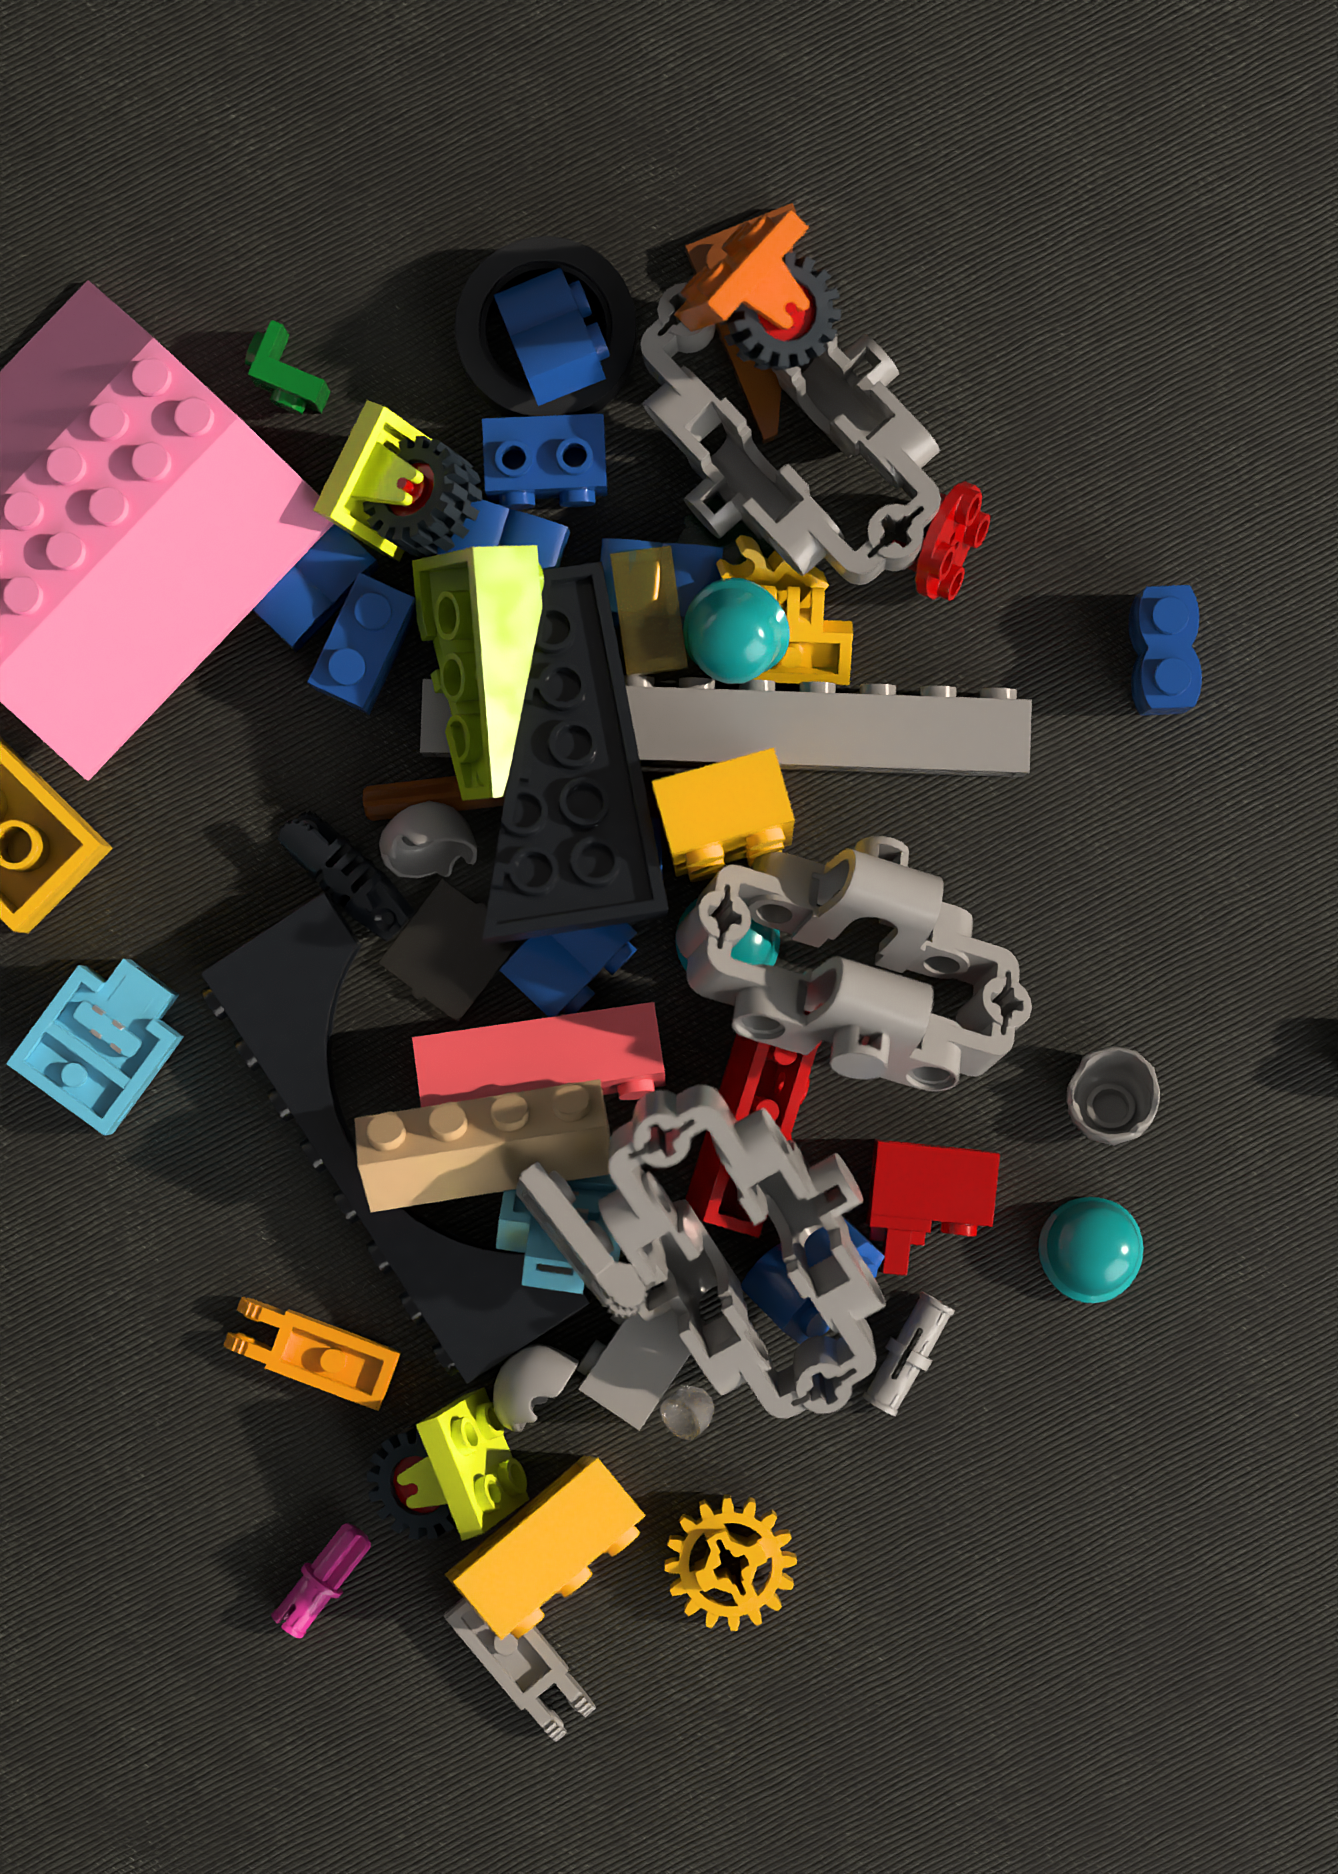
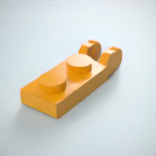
(318, 1354)

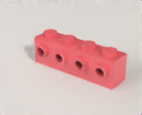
(604, 1044)

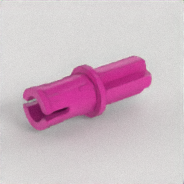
(322, 1580)

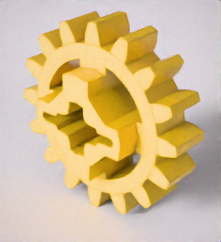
(706, 1576)

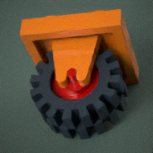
(766, 296)

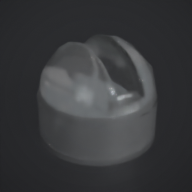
(687, 1412)

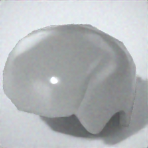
(426, 841)
(1113, 1095)
(529, 1380)

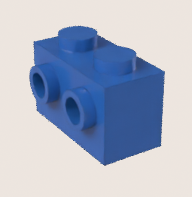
(545, 460)

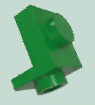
(289, 386)

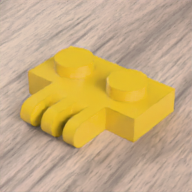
(817, 647)

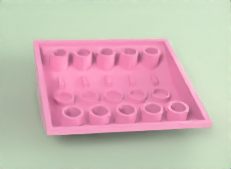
(126, 527)

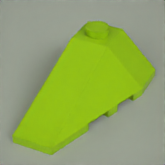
(484, 626)

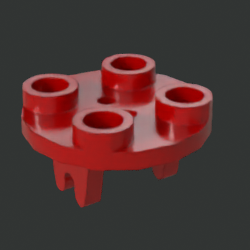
(948, 540)

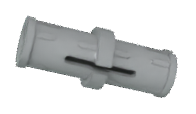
(886, 1390)

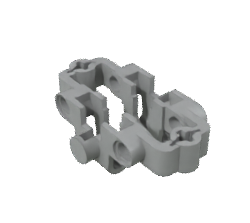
(778, 503)
(892, 1011)
(673, 1247)

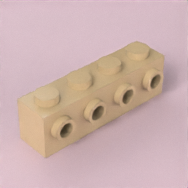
(481, 1144)

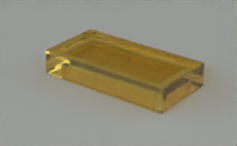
(649, 611)

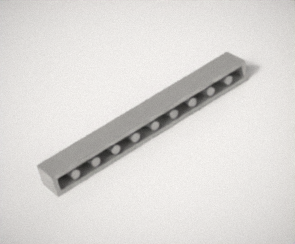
(811, 727)

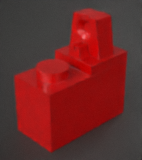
(927, 1184)

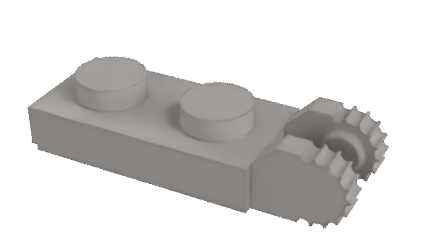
(582, 1244)
(521, 1667)

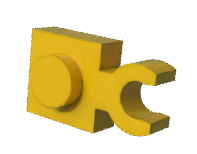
(771, 572)

